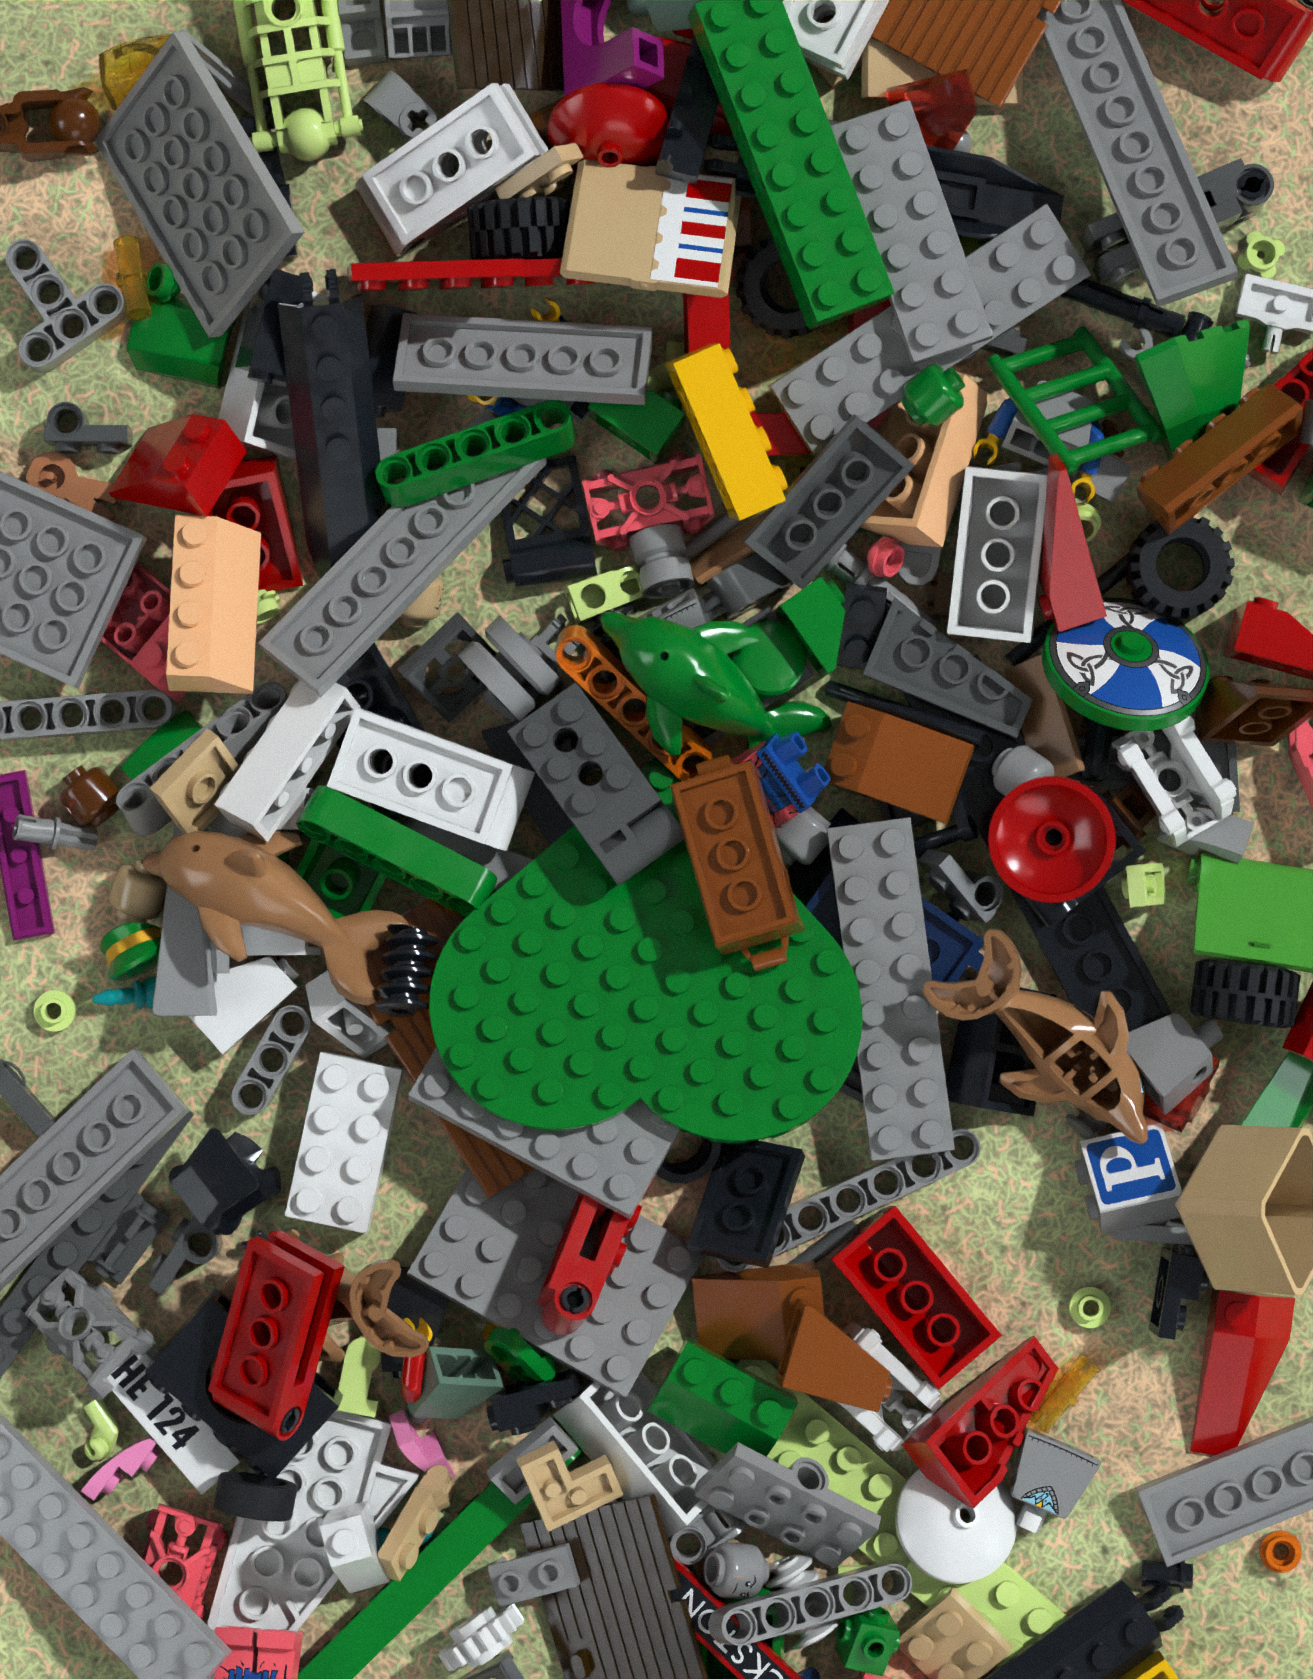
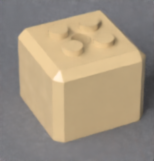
(1253, 1209)

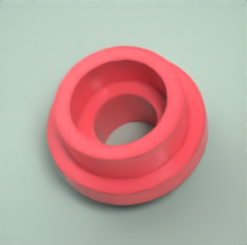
(885, 557)

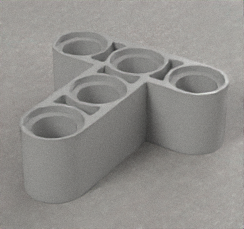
(60, 312)

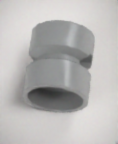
(660, 555)

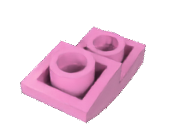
(132, 1458)

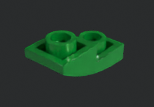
(161, 743)

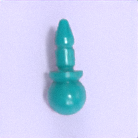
(141, 995)

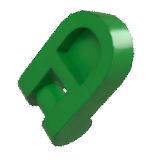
(518, 1357)

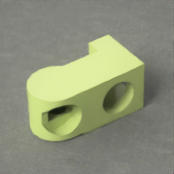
(604, 593)
(357, 1378)

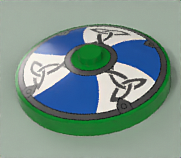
(1128, 667)

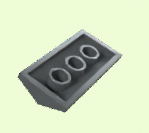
(828, 502)

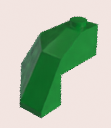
(1194, 380)

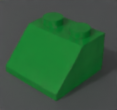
(643, 427)
(817, 621)

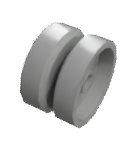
(510, 667)

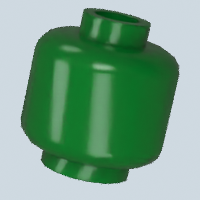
(933, 395)

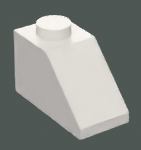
(344, 1019)

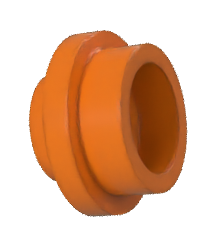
(1293, 1554)

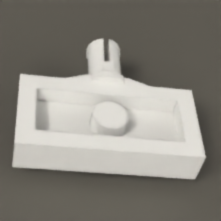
(1275, 306)

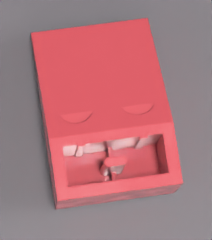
(141, 628)

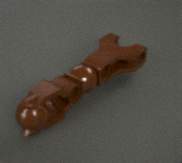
(71, 123)

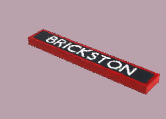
(744, 1661)

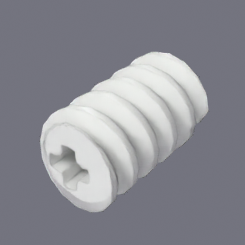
(789, 1573)

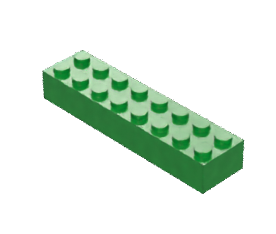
(791, 157)

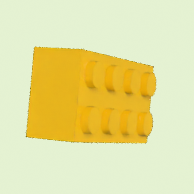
(726, 431)

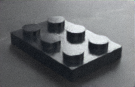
(746, 1202)

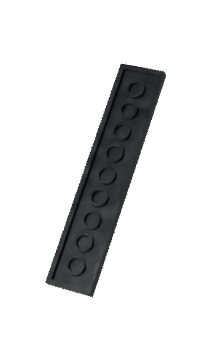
(1090, 942)

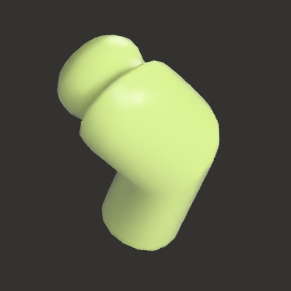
(104, 1432)

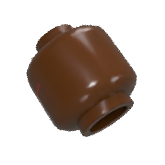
(89, 796)

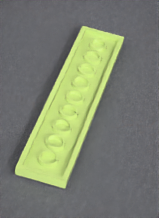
(867, 1479)

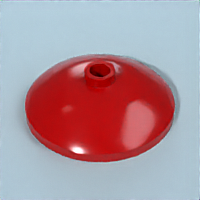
(610, 124)
(1046, 869)

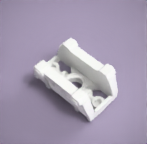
(1196, 773)
(903, 1379)

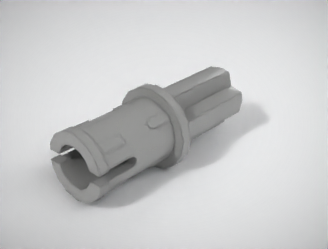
(53, 833)

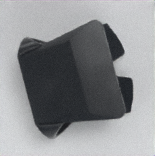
(224, 1181)

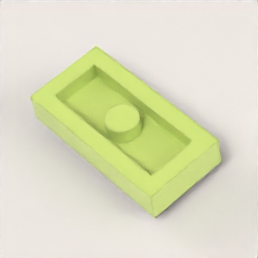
(1144, 885)

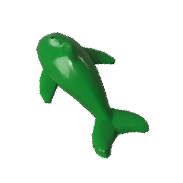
(696, 681)

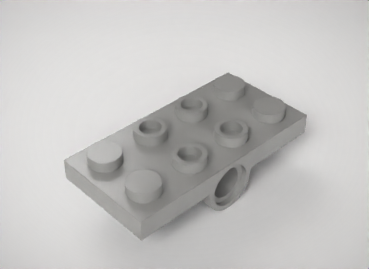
(788, 1503)

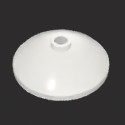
(945, 1545)

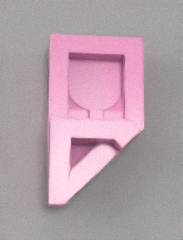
(422, 1451)

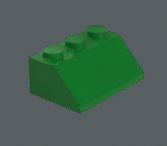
(721, 1401)

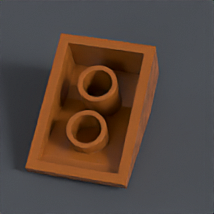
(897, 762)
(752, 1309)

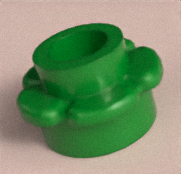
(161, 283)

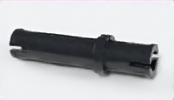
(1130, 308)

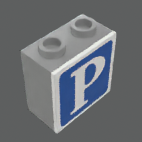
(1128, 1180)

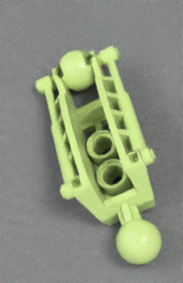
(304, 131)

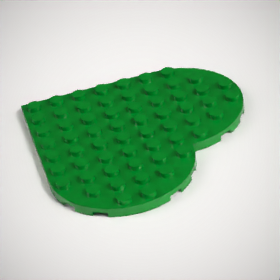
(607, 995)

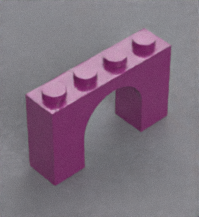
(587, 60)

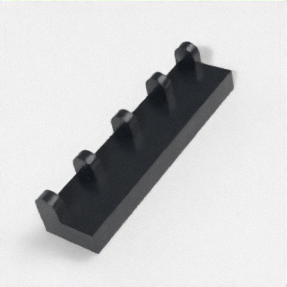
(689, 122)

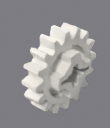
(481, 1637)

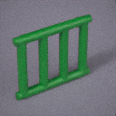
(1102, 370)

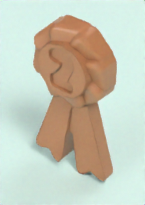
(59, 477)

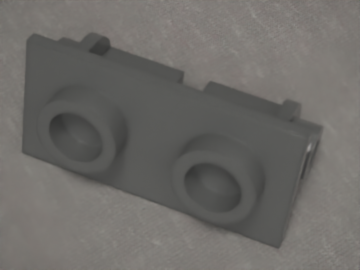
(128, 1239)

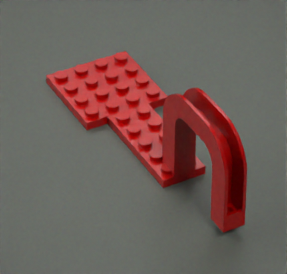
(704, 317)

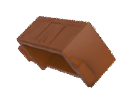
(737, 860)

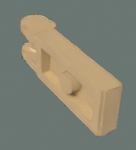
(416, 1521)

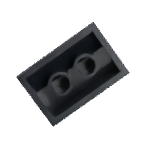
(979, 1056)

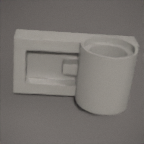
(533, 1574)

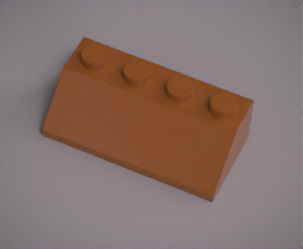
(1220, 456)

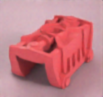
(632, 481)
(197, 1567)

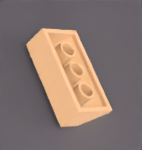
(926, 497)
(213, 606)

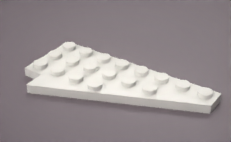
(281, 1569)

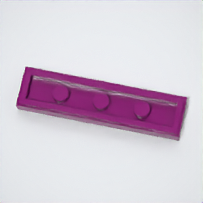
(22, 864)

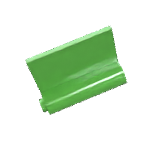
(1253, 911)

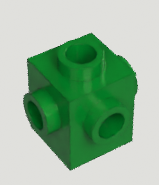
(867, 1641)

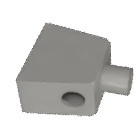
(1173, 1057)

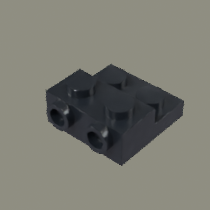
(1178, 1277)
(523, 1404)

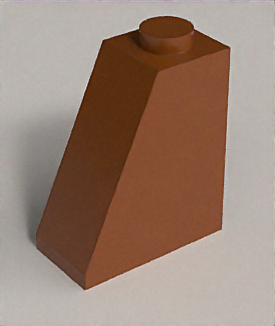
(829, 1363)

